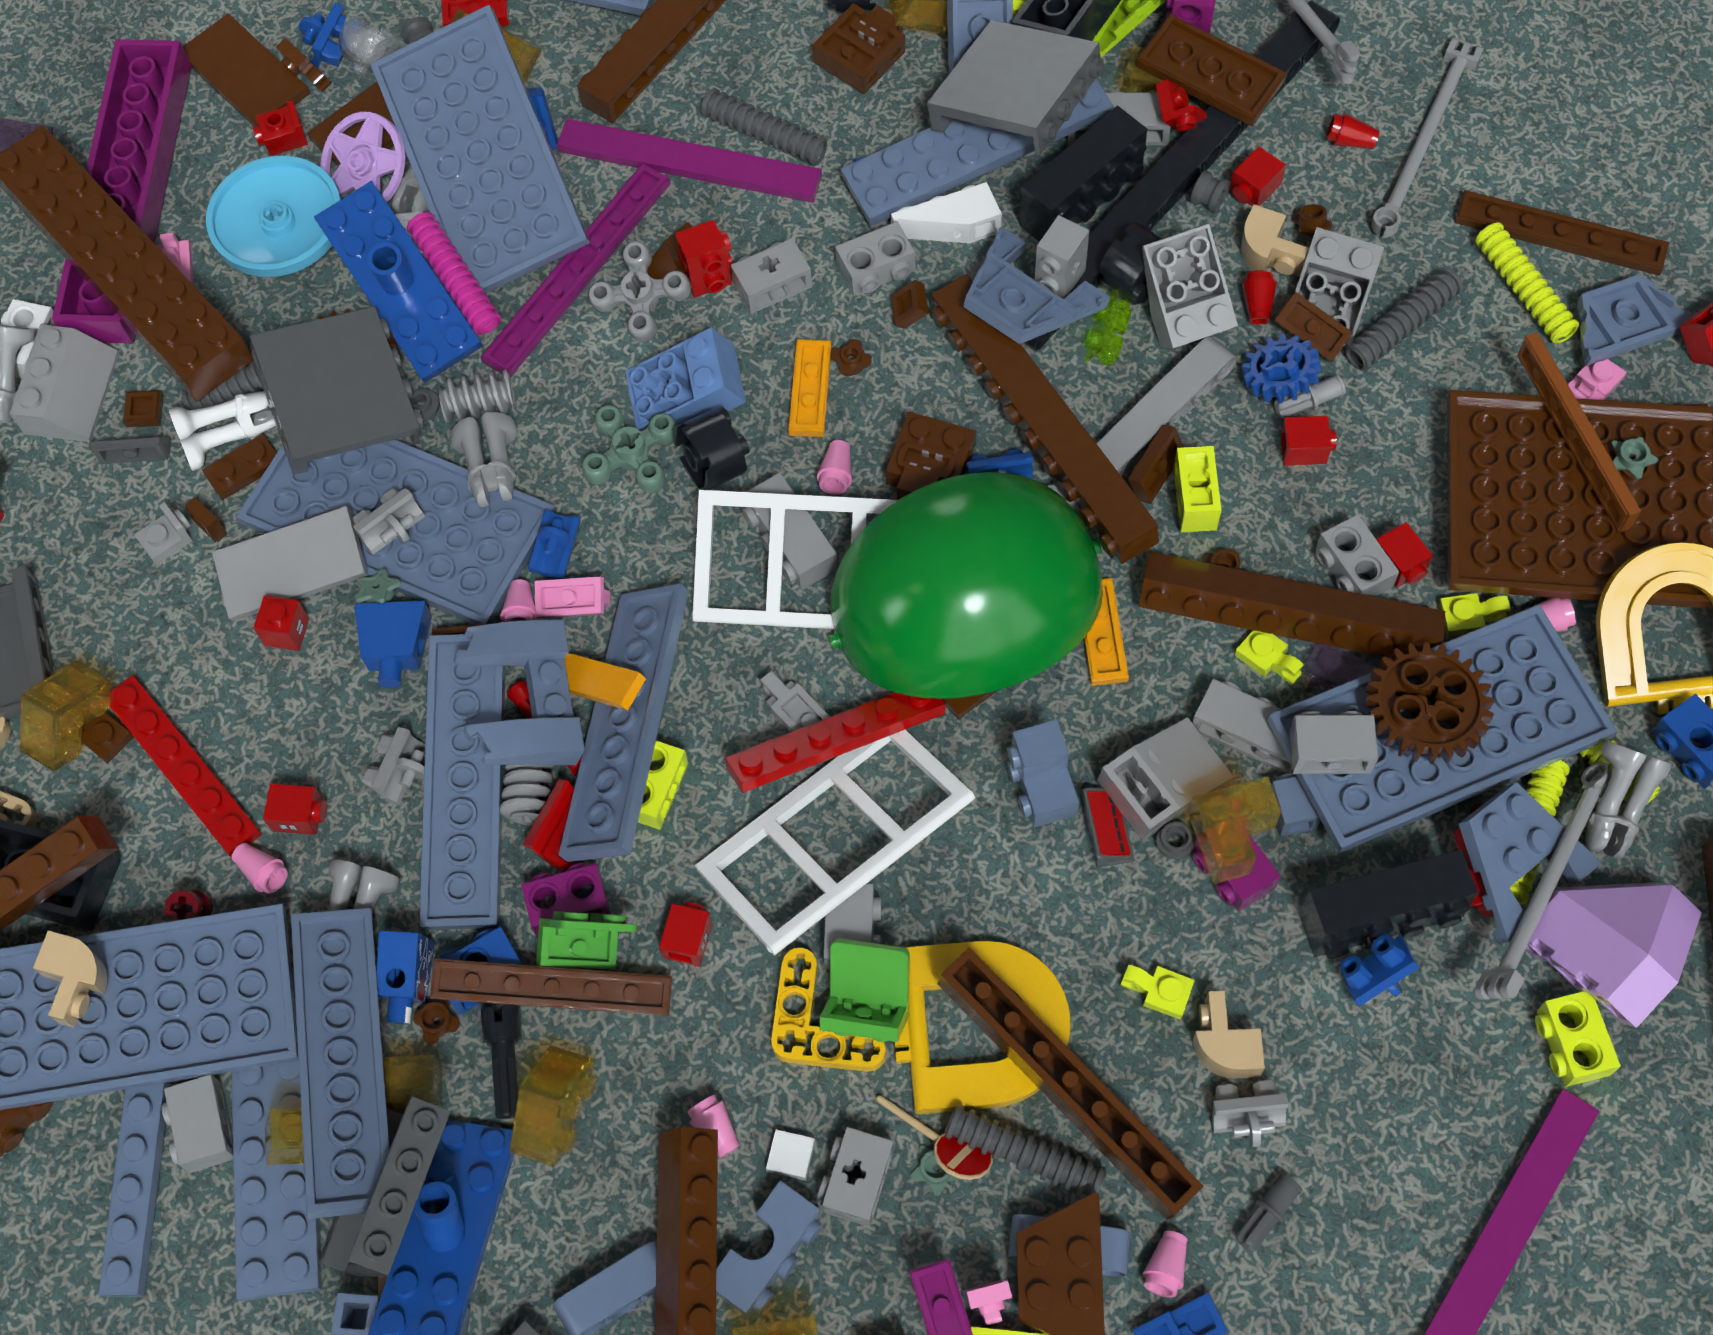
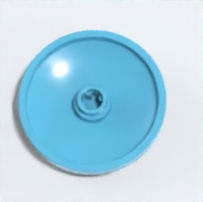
(266, 214)

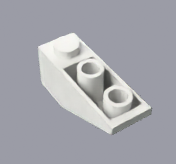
(953, 217)

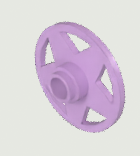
(363, 156)

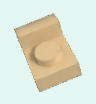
(1264, 247)
(77, 969)
(1227, 1051)

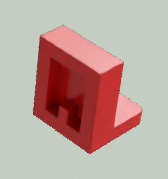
(1176, 108)

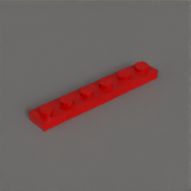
(830, 738)
(182, 766)

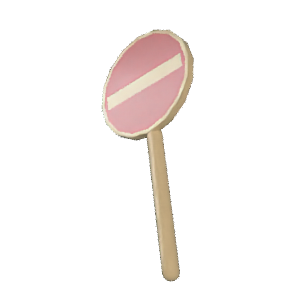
(951, 1157)

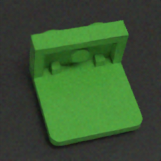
(579, 943)
(867, 990)

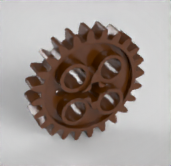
(1423, 732)

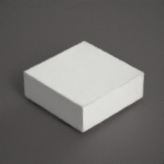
(790, 1155)

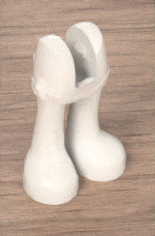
(197, 444)

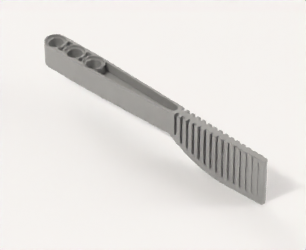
(1171, 397)

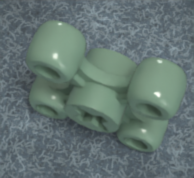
(610, 423)

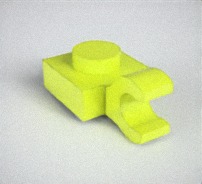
(1467, 614)
(1267, 653)
(1164, 990)

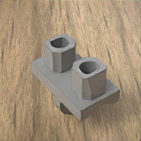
(388, 521)
(399, 767)
(1250, 1114)

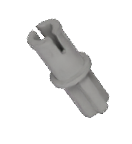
(1319, 393)

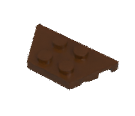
(1062, 1271)

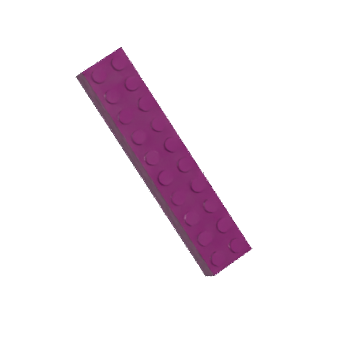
(130, 162)

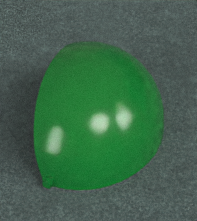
(966, 587)

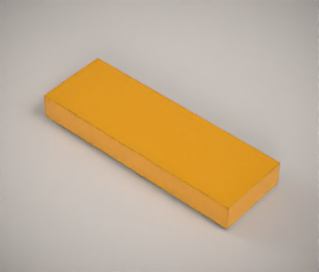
(810, 388)
(1105, 643)
(602, 681)

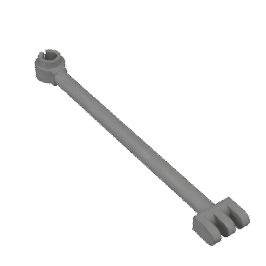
(1344, 53)
(1460, 59)
(1506, 980)

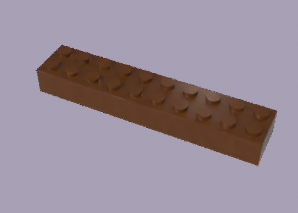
(122, 264)

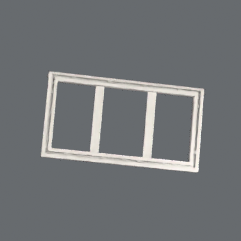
(778, 503)
(834, 893)

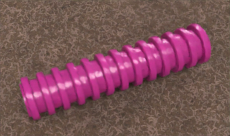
(453, 273)

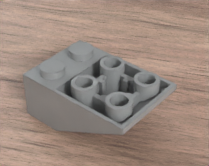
(1340, 276)
(1187, 288)
(1161, 776)

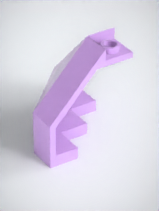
(1618, 942)

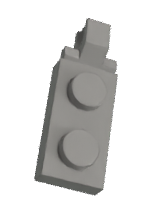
(791, 703)

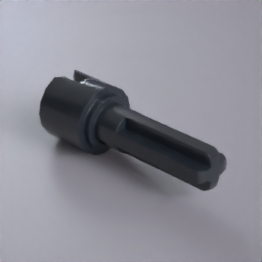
(502, 1039)

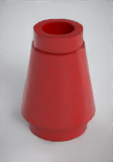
(1351, 132)
(1259, 296)

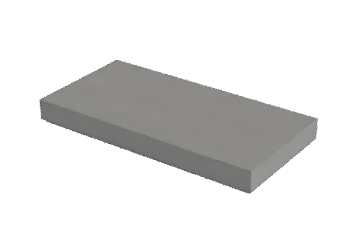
(290, 562)

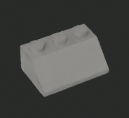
(63, 384)

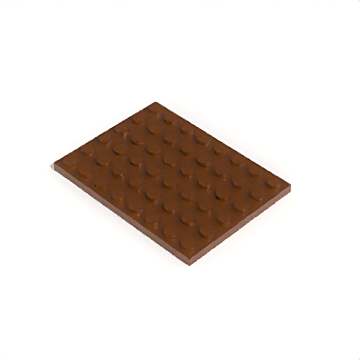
(1532, 520)

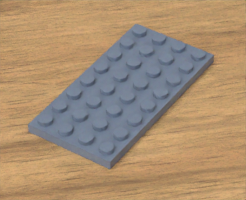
(480, 149)
(455, 556)
(1538, 719)
(174, 1008)

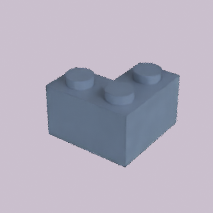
(1040, 768)

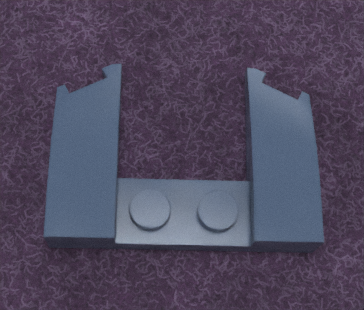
(553, 732)

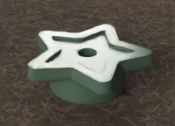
(1637, 448)
(377, 588)
(925, 1171)

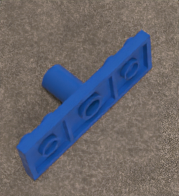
(398, 281)
(446, 1233)

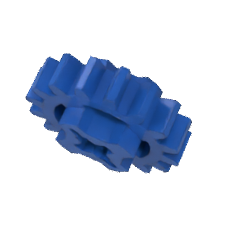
(1281, 368)

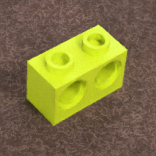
(1197, 489)
(662, 784)
(1587, 1037)

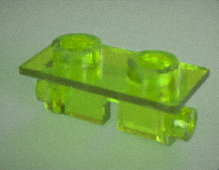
(1101, 339)

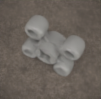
(647, 296)

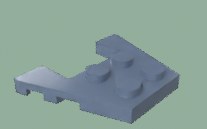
(1020, 304)
(1506, 842)

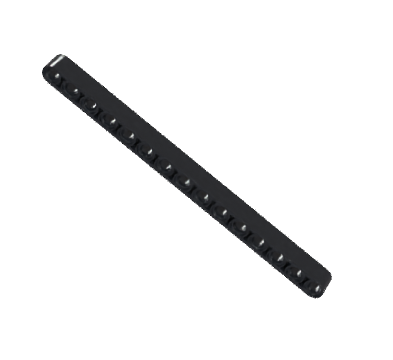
(1193, 153)

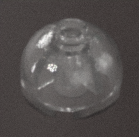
(365, 44)

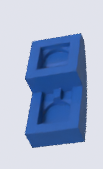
(1193, 1318)

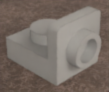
(164, 535)

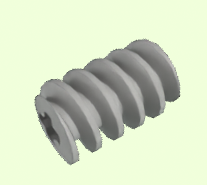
(477, 396)
(524, 791)

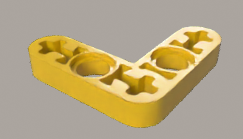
(800, 1024)

